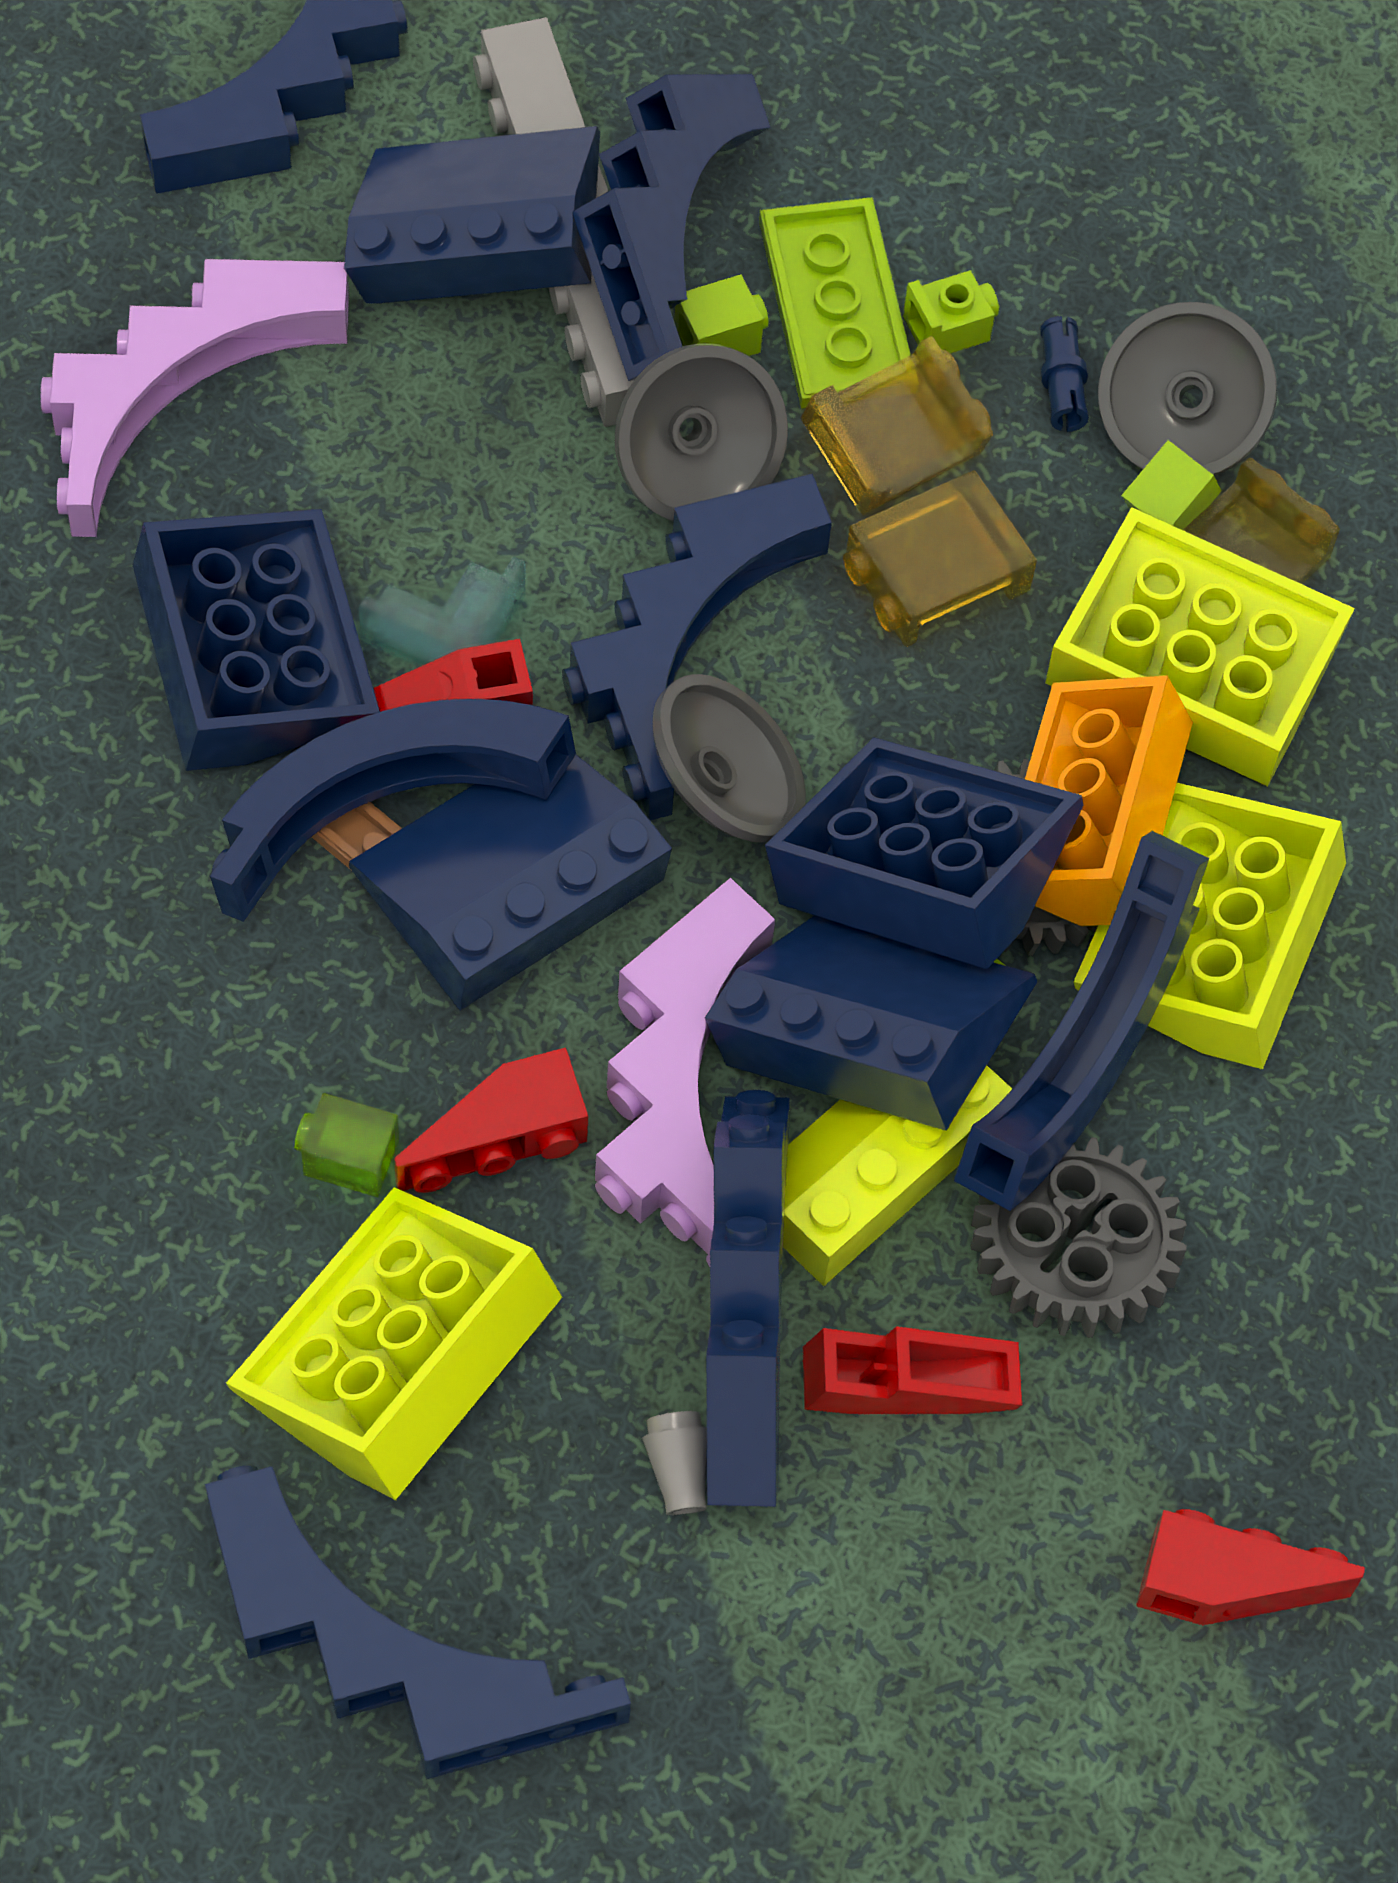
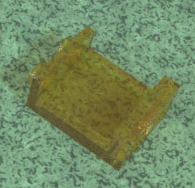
(898, 427)
(1268, 524)
(937, 555)

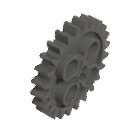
(1125, 1269)

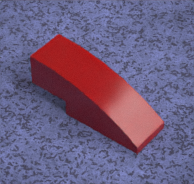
(910, 1373)

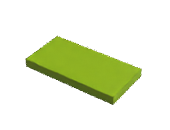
(833, 293)

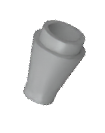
(679, 1459)

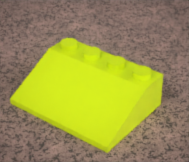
(1222, 628)
(1255, 922)
(397, 1339)

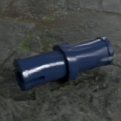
(1064, 374)

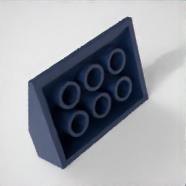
(473, 216)
(250, 634)
(924, 851)
(511, 875)
(867, 1019)

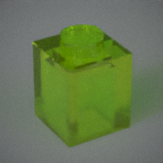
(348, 1144)

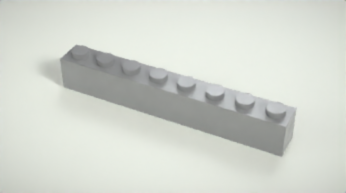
(531, 96)

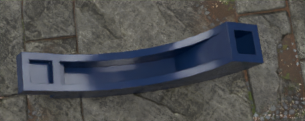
(377, 756)
(1070, 1079)

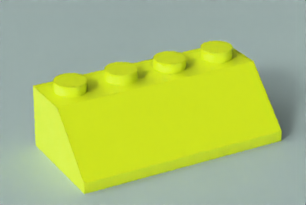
(864, 1171)

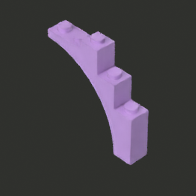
(234, 316)
(655, 1077)

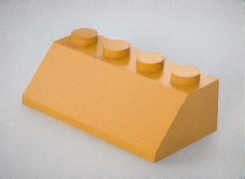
(1123, 753)

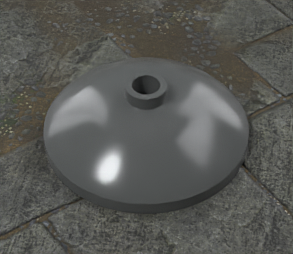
(1180, 351)
(734, 437)
(727, 758)

